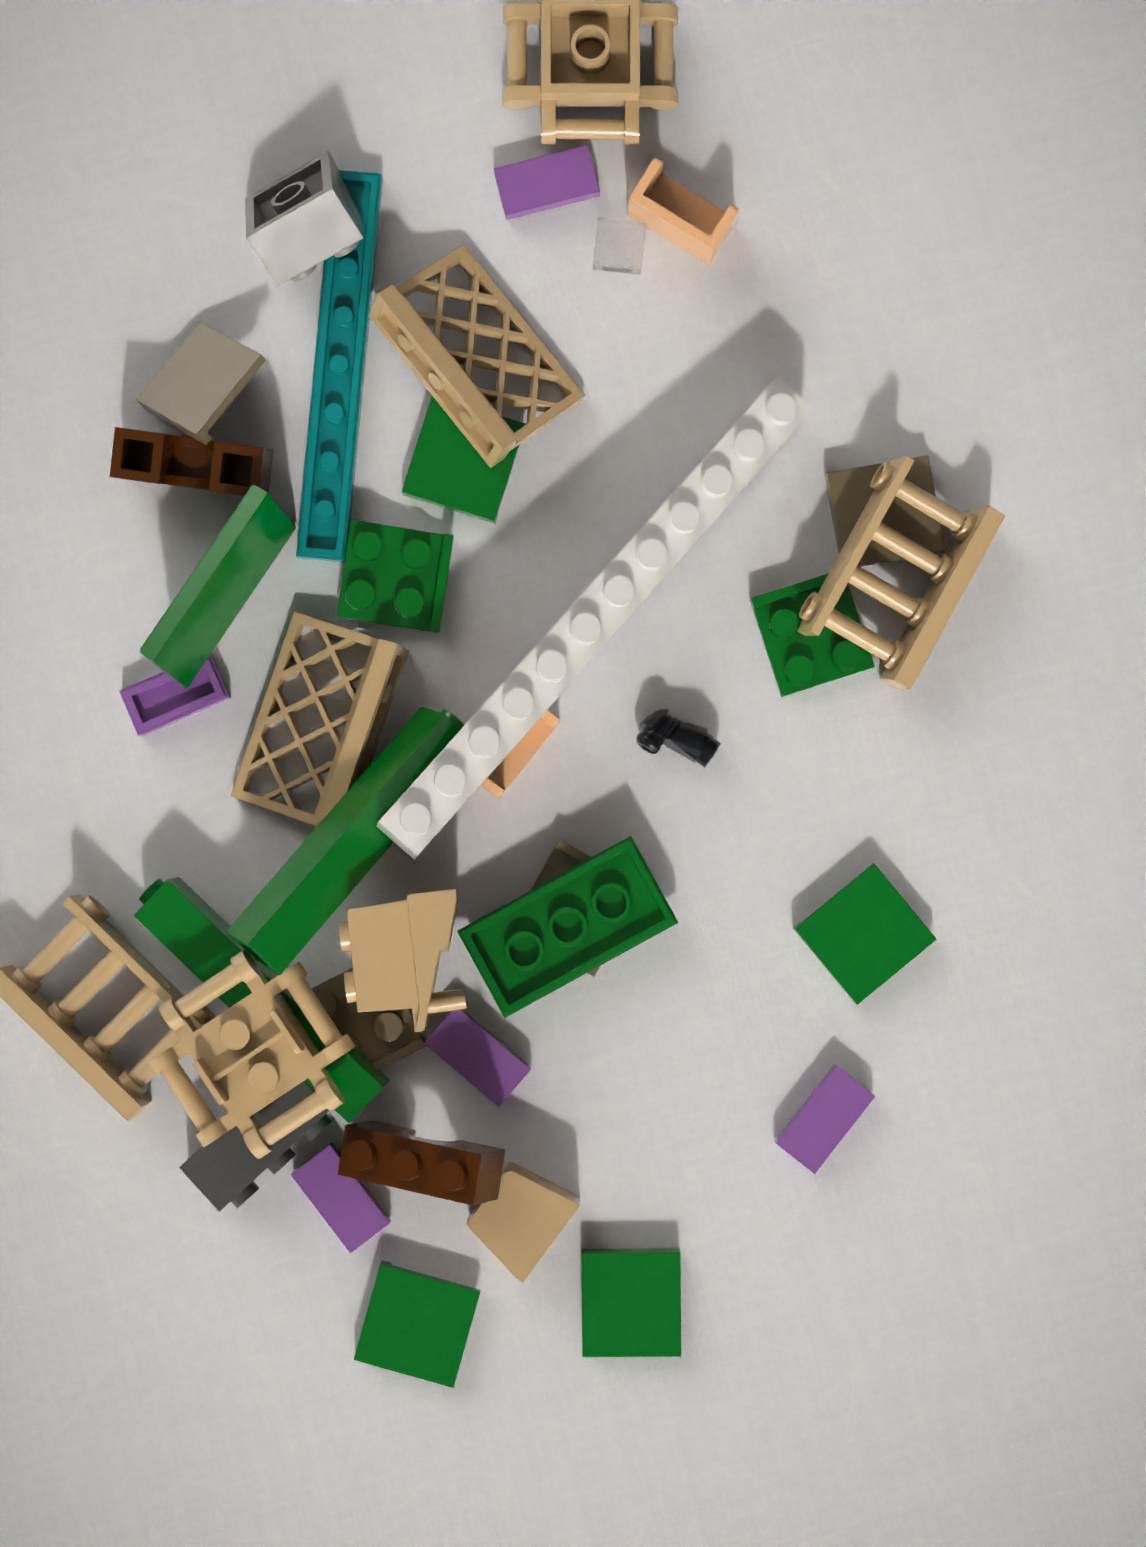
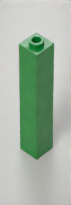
(339, 848)
(200, 942)

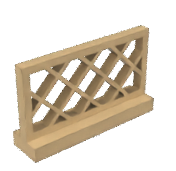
(441, 369)
(361, 725)

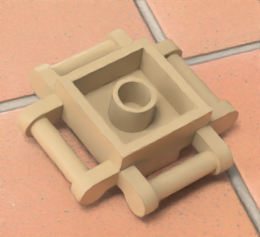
(590, 62)
(252, 1054)

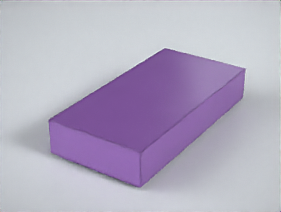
(547, 182)
(163, 701)
(477, 1056)
(824, 1118)
(340, 1199)

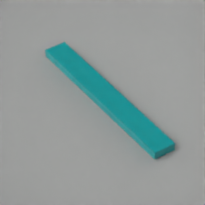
(339, 383)

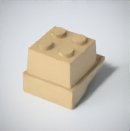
(399, 953)

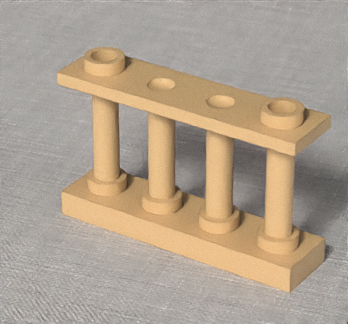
(948, 574)
(56, 1019)

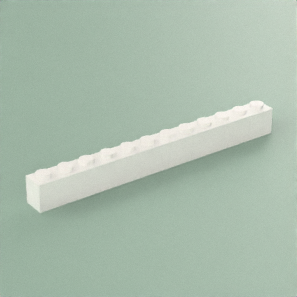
(593, 619)

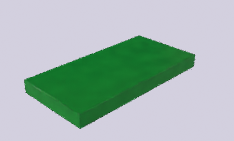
(218, 587)
(567, 926)

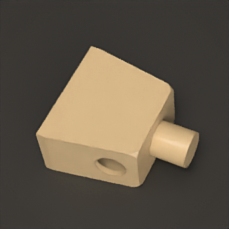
(523, 1218)

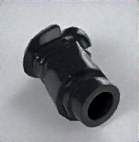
(681, 737)

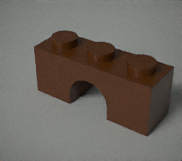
(189, 463)
(435, 1168)

